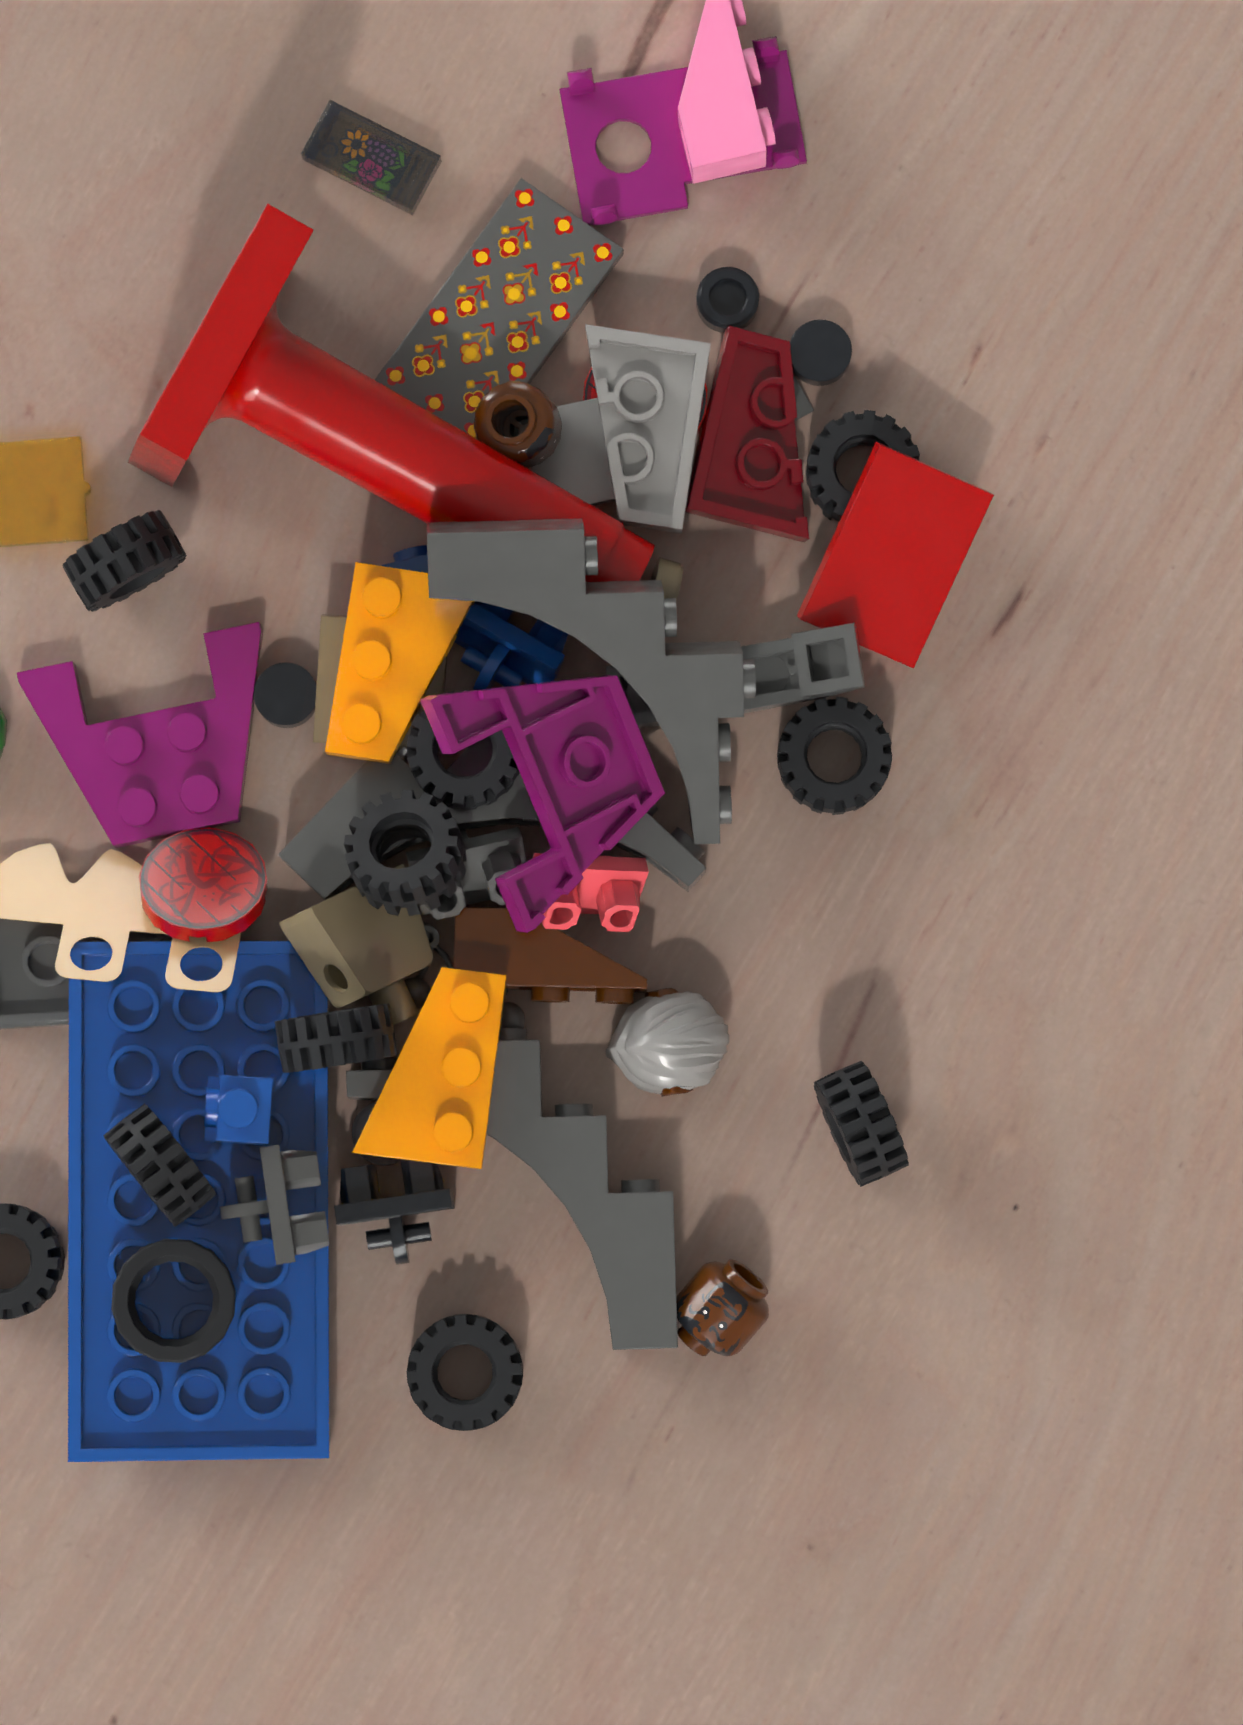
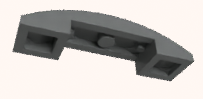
(787, 671)

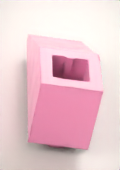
(717, 105)

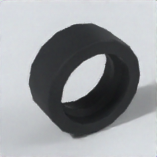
(125, 1295)

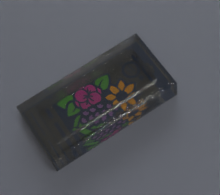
(371, 157)

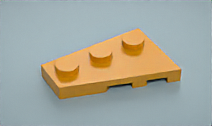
(388, 659)
(444, 1077)

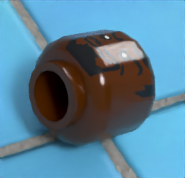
(500, 414)
(721, 1308)

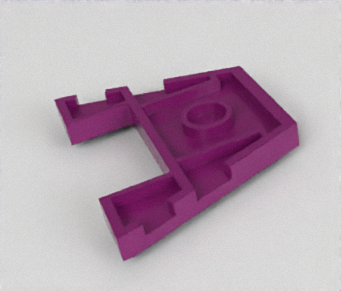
(578, 765)
(162, 766)

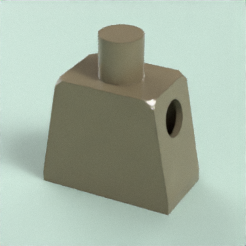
(361, 950)

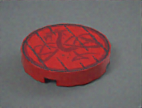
(203, 884)

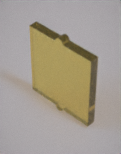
(42, 492)

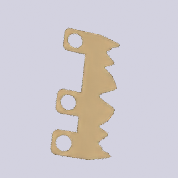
(98, 905)

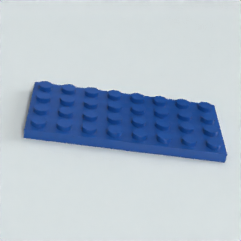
(156, 1045)

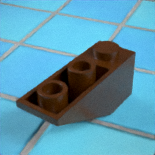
(539, 960)

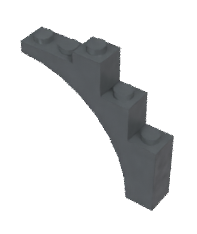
(542, 573)
(319, 848)
(625, 1231)

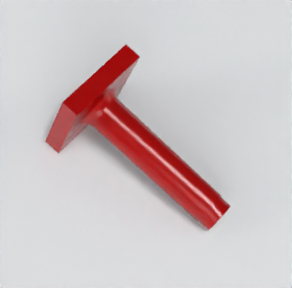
(275, 381)

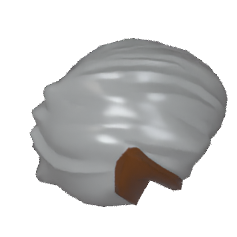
(669, 1042)

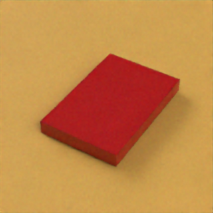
(895, 554)

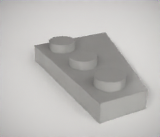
(650, 420)

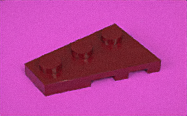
(748, 441)

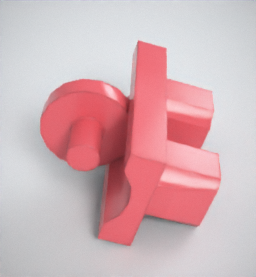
(608, 888)

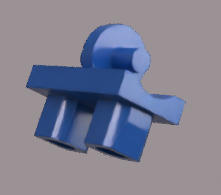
(506, 652)

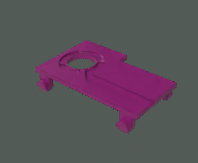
(653, 105)

